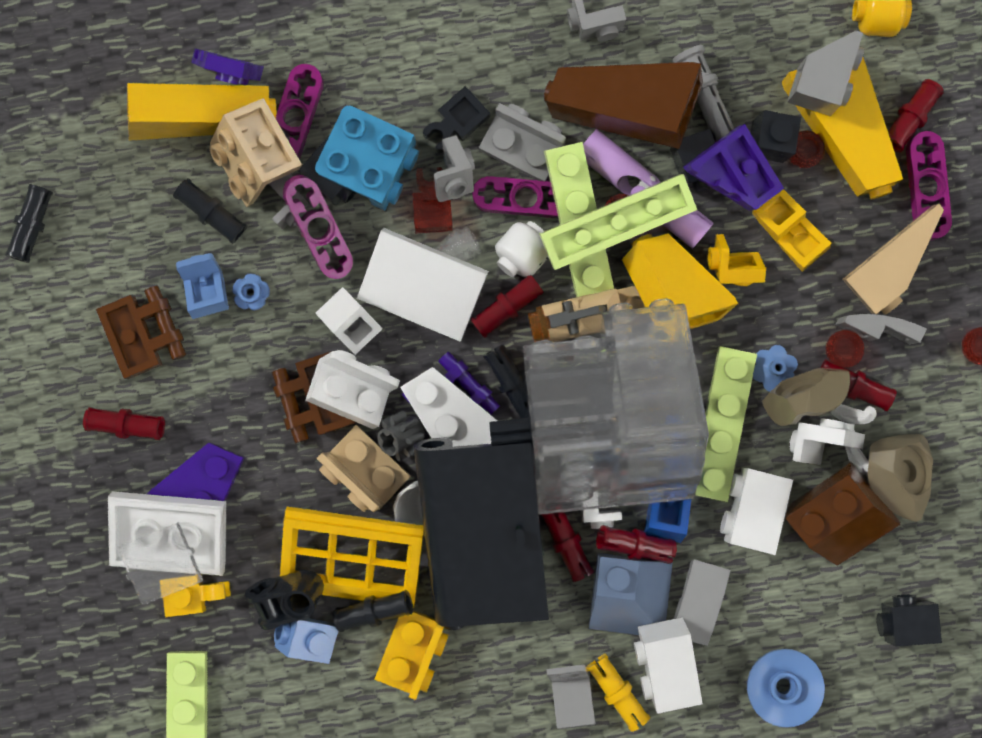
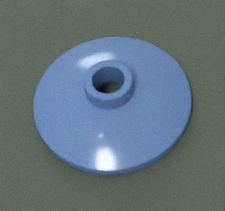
(804, 691)

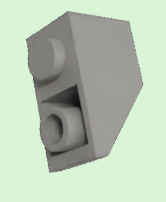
(824, 75)

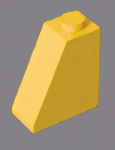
(667, 271)

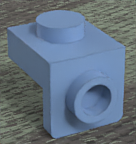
(203, 285)
(306, 640)

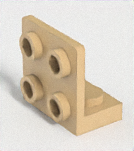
(252, 150)
(364, 470)

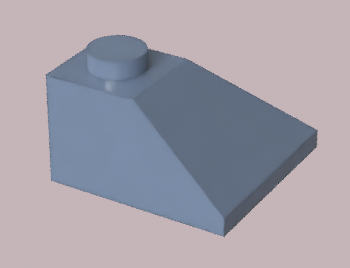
(628, 593)

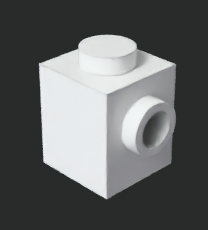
(348, 321)

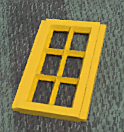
(358, 527)

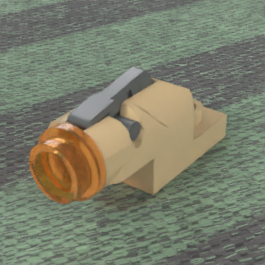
(578, 315)

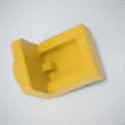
(735, 268)

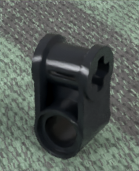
(285, 598)

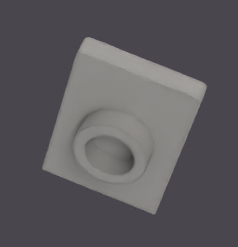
(572, 696)

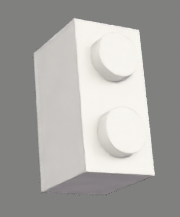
(756, 510)
(669, 665)

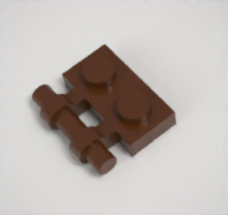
(130, 336)
(295, 420)

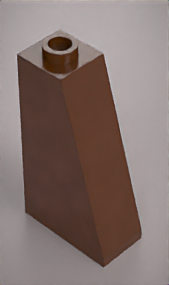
(628, 100)

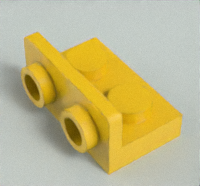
(410, 653)

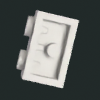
(351, 388)

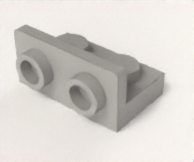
(521, 141)

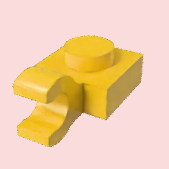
(193, 598)

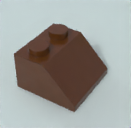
(841, 516)

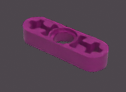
(286, 104)
(939, 174)
(517, 184)
(314, 198)

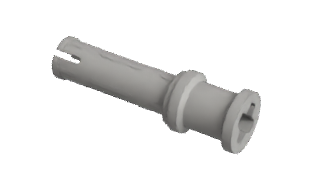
(708, 98)

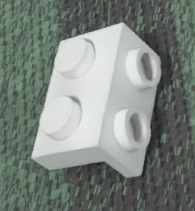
(809, 439)

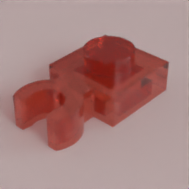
(429, 213)

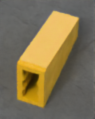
(185, 109)
(857, 137)

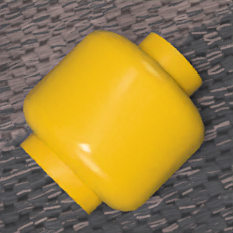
(882, 17)

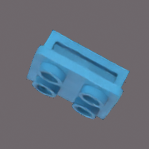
(367, 156)

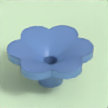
(765, 366)

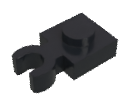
(460, 116)

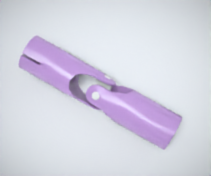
(616, 164)

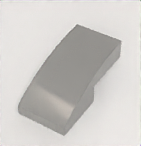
(872, 325)
(702, 599)

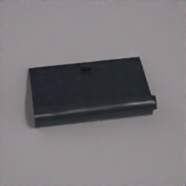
(470, 513)

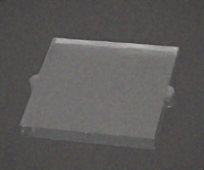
(160, 563)

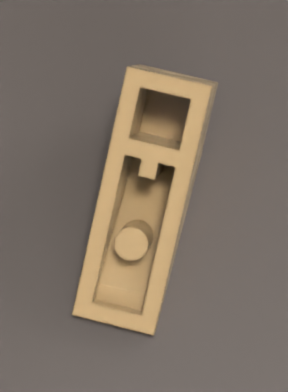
(891, 268)

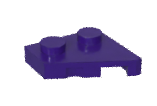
(227, 68)
(737, 170)
(203, 476)

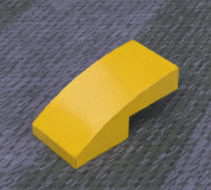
(792, 230)

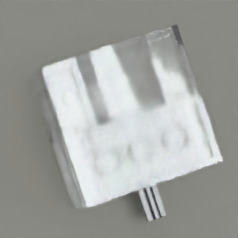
(614, 413)

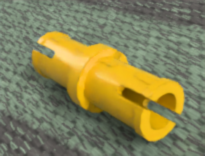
(618, 693)

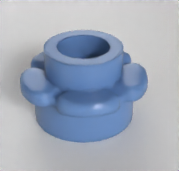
(260, 288)

